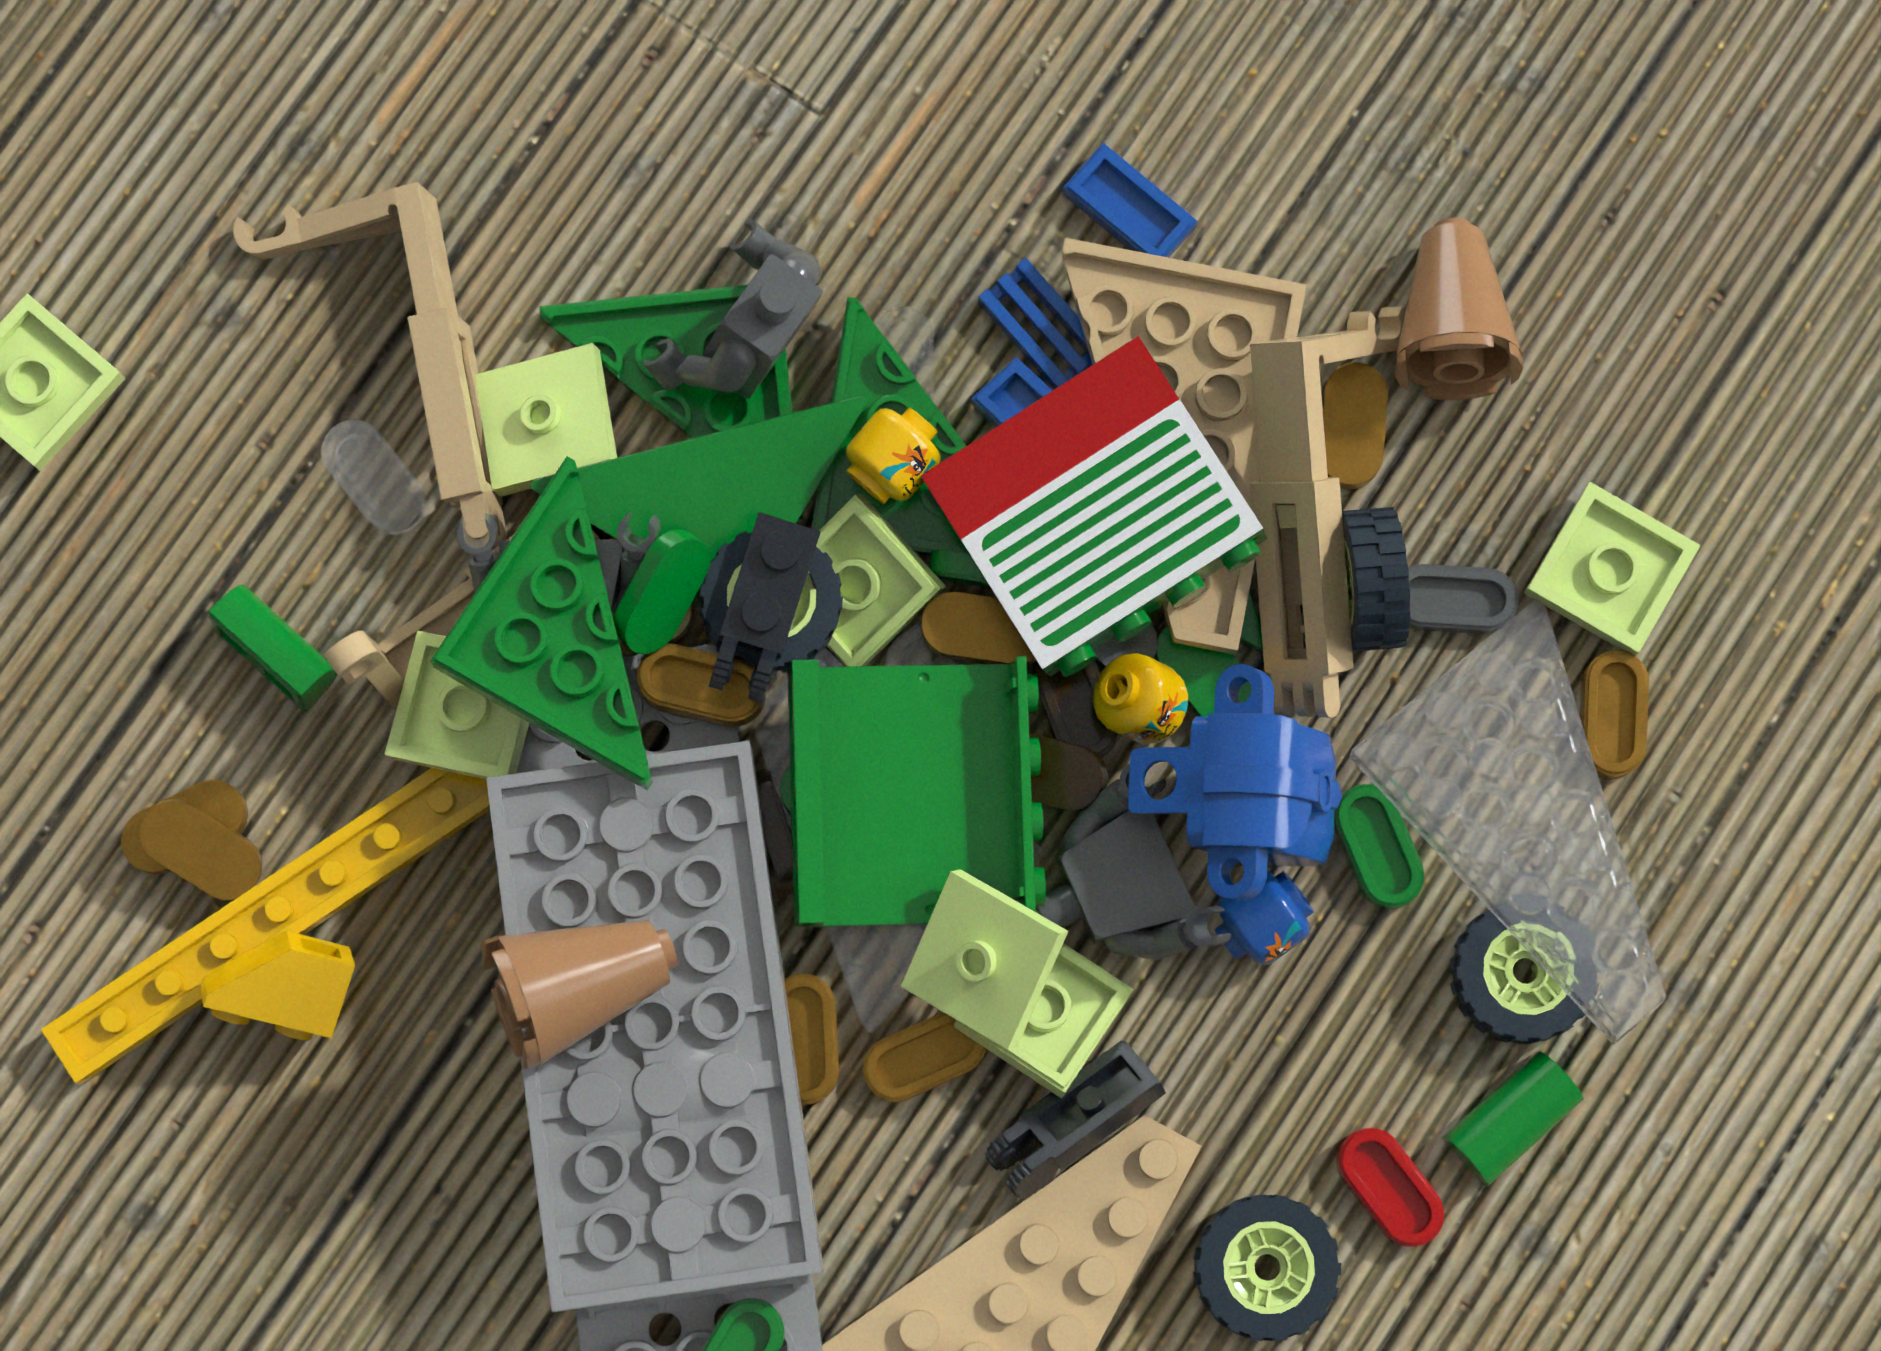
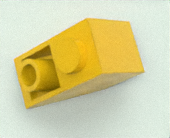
(283, 982)

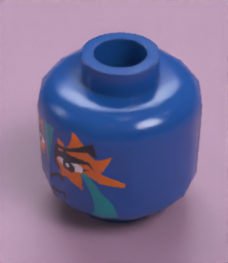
(1267, 923)

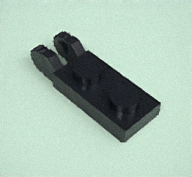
(765, 598)
(1094, 1107)

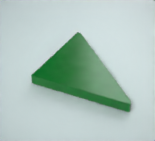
(628, 335)
(877, 373)
(720, 478)
(547, 638)

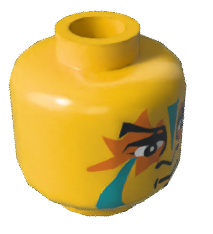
(892, 454)
(1140, 698)

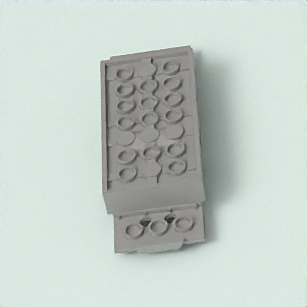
(678, 1126)

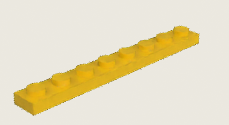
(288, 900)

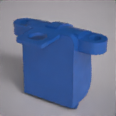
(1249, 784)

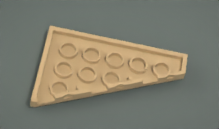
(1200, 335)
(1048, 1266)

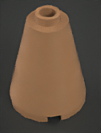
(1456, 318)
(573, 981)

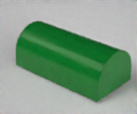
(272, 647)
(1513, 1117)

